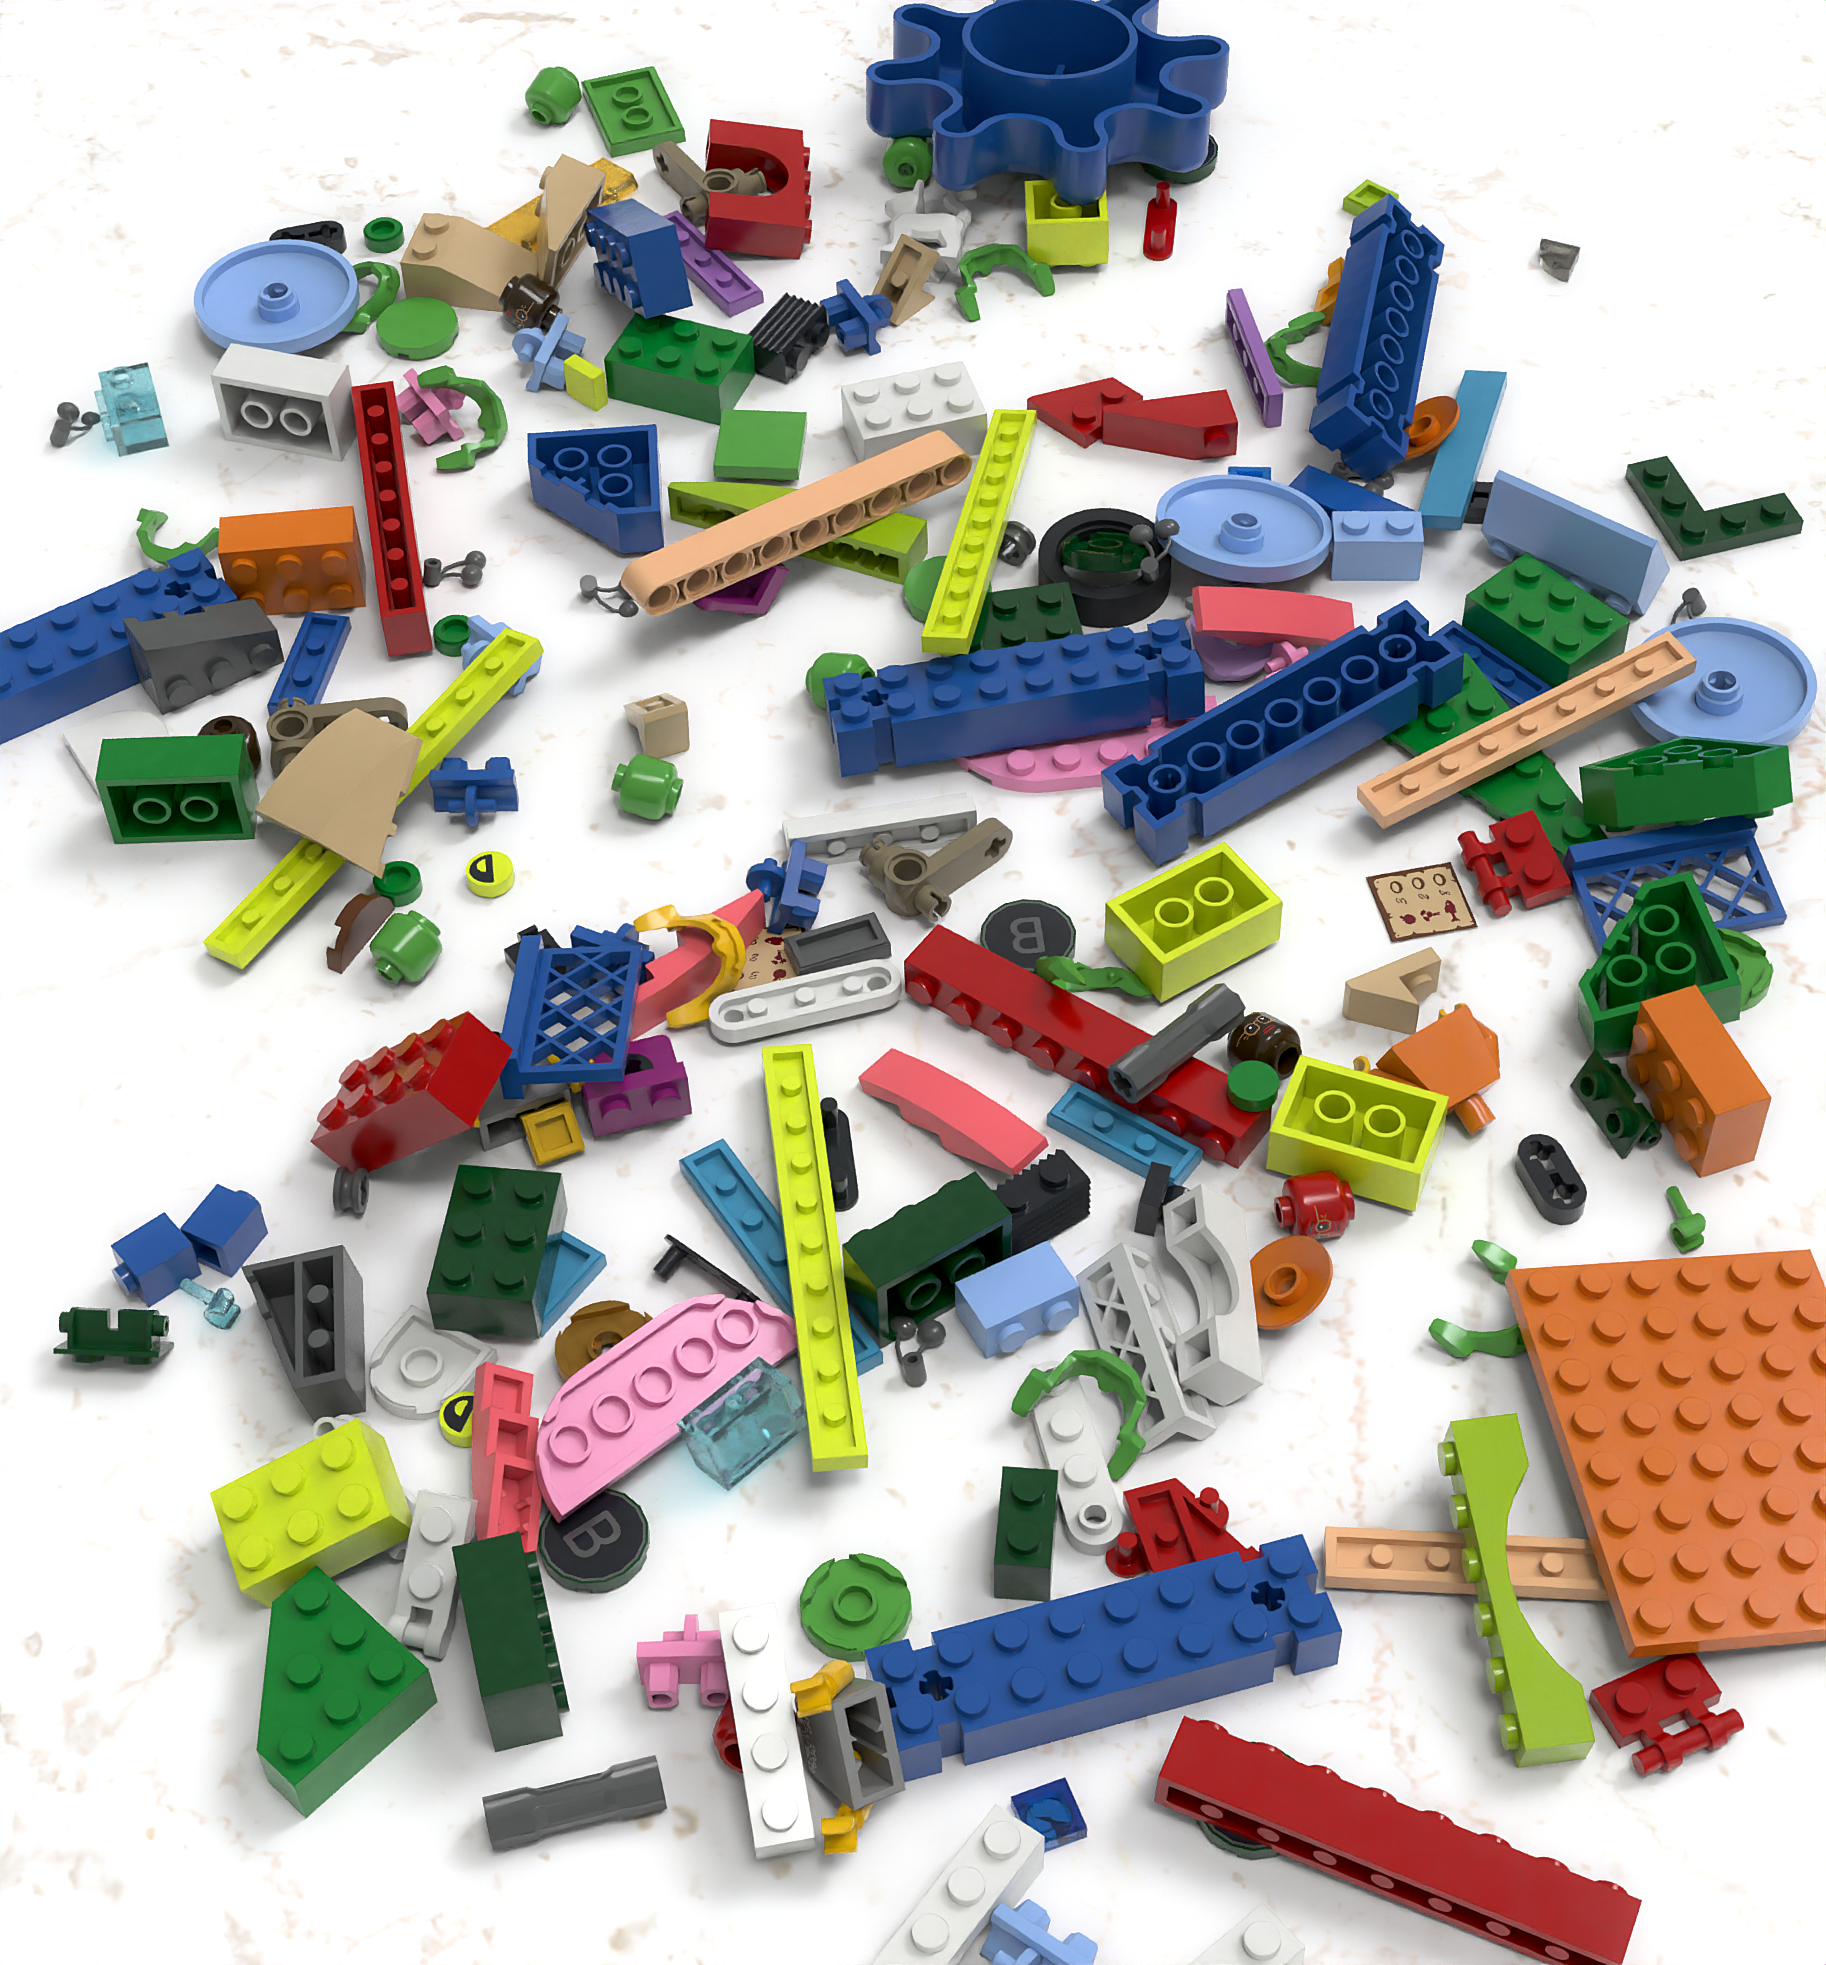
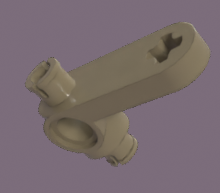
(695, 185)
(297, 725)
(923, 883)

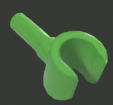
(1688, 1229)

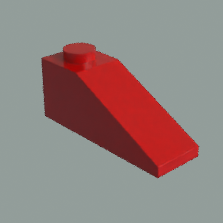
(1175, 426)

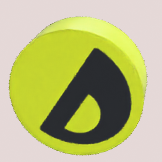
(490, 874)
(456, 1418)

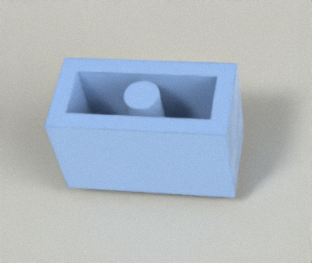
(1376, 546)
(1017, 1300)

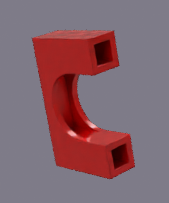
(759, 224)

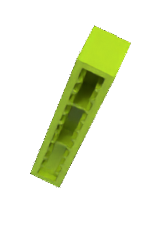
(879, 549)

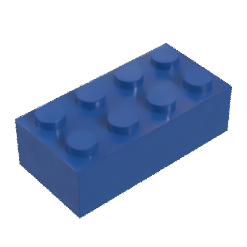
(638, 257)

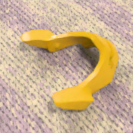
(726, 944)

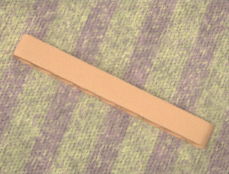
(795, 523)

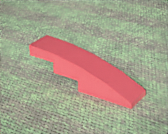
(1270, 616)
(693, 965)
(958, 1113)
(505, 1455)

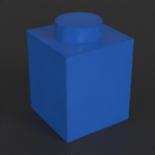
(225, 1229)
(154, 1260)

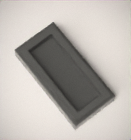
(837, 945)

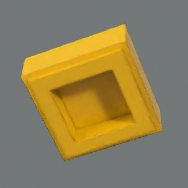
(552, 1132)

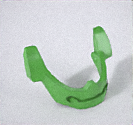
(984, 258)
(382, 298)
(1283, 364)
(492, 414)
(145, 533)
(1080, 978)
(1463, 1342)
(1111, 1375)

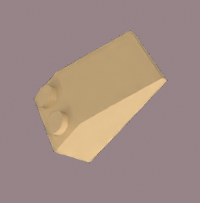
(567, 194)
(462, 263)

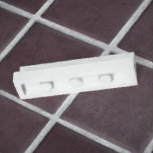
(912, 824)
(1154, 1330)

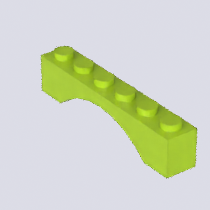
(1541, 1701)

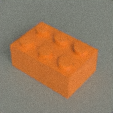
(294, 559)
(1697, 1081)

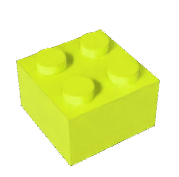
(1064, 232)

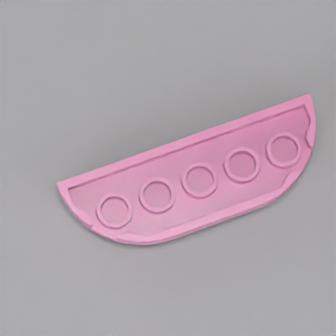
(1069, 762)
(638, 1390)

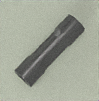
(1149, 1063)
(530, 1812)

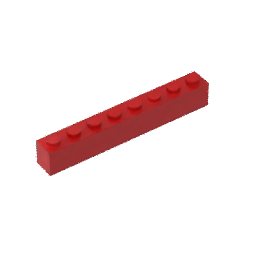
(391, 520)
(1075, 1041)
(1395, 1848)

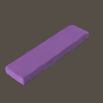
(714, 271)
(1254, 358)

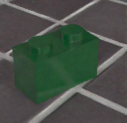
(1026, 1534)

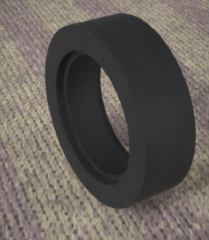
(1104, 605)

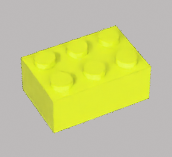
(1192, 921)
(1360, 1128)
(312, 1508)

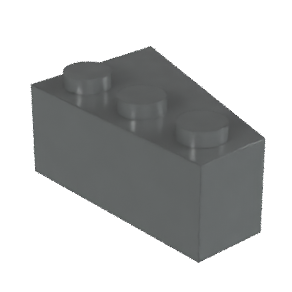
(201, 652)
(316, 1326)

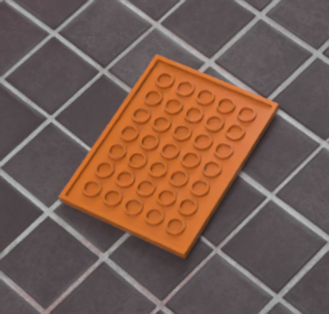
(1692, 1439)

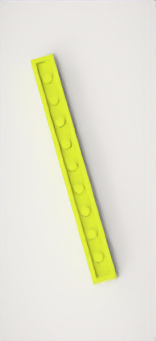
(979, 533)
(310, 865)
(814, 1261)

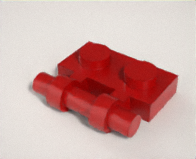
(1527, 857)
(1658, 1697)

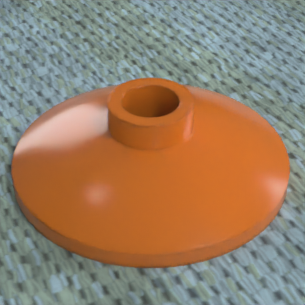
(1431, 425)
(1289, 1280)

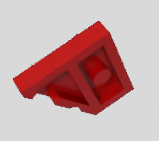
(1078, 408)
(1176, 1528)

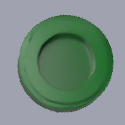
(383, 235)
(451, 635)
(399, 883)
(1252, 1086)

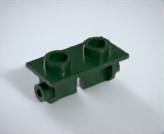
(1613, 1106)
(92, 1338)

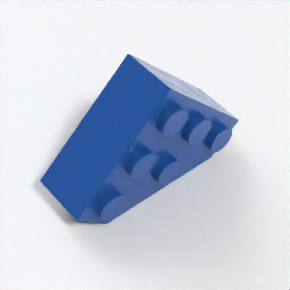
(602, 483)

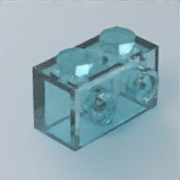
(131, 408)
(743, 1423)

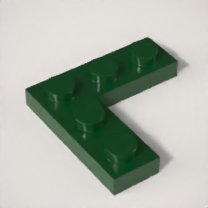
(1699, 532)

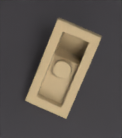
(905, 278)
(660, 724)
(1392, 992)

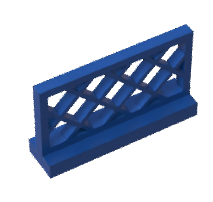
(1671, 848)
(532, 1012)

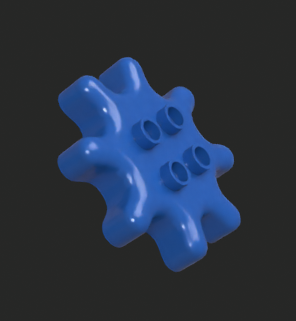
(1047, 91)

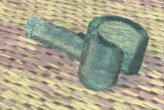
(220, 1308)

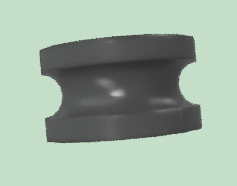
(1016, 543)
(351, 1190)

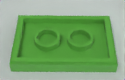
(632, 111)

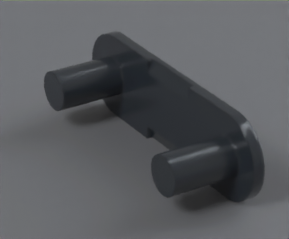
(839, 1155)
(679, 1251)

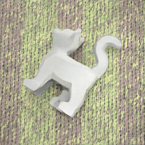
(935, 230)

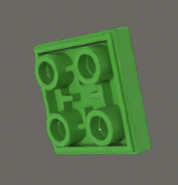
(760, 444)

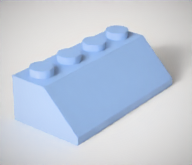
(1575, 543)

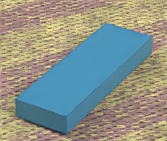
(1122, 1134)

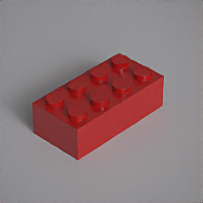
(411, 1094)

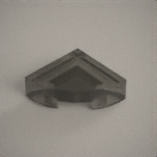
(1558, 258)

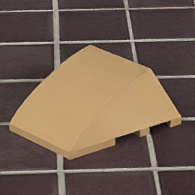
(346, 788)

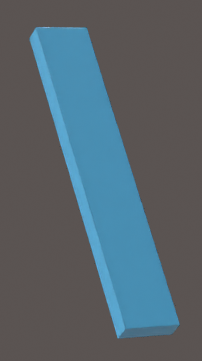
(1463, 451)
(757, 1231)

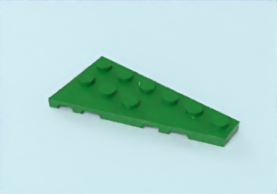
(1513, 790)

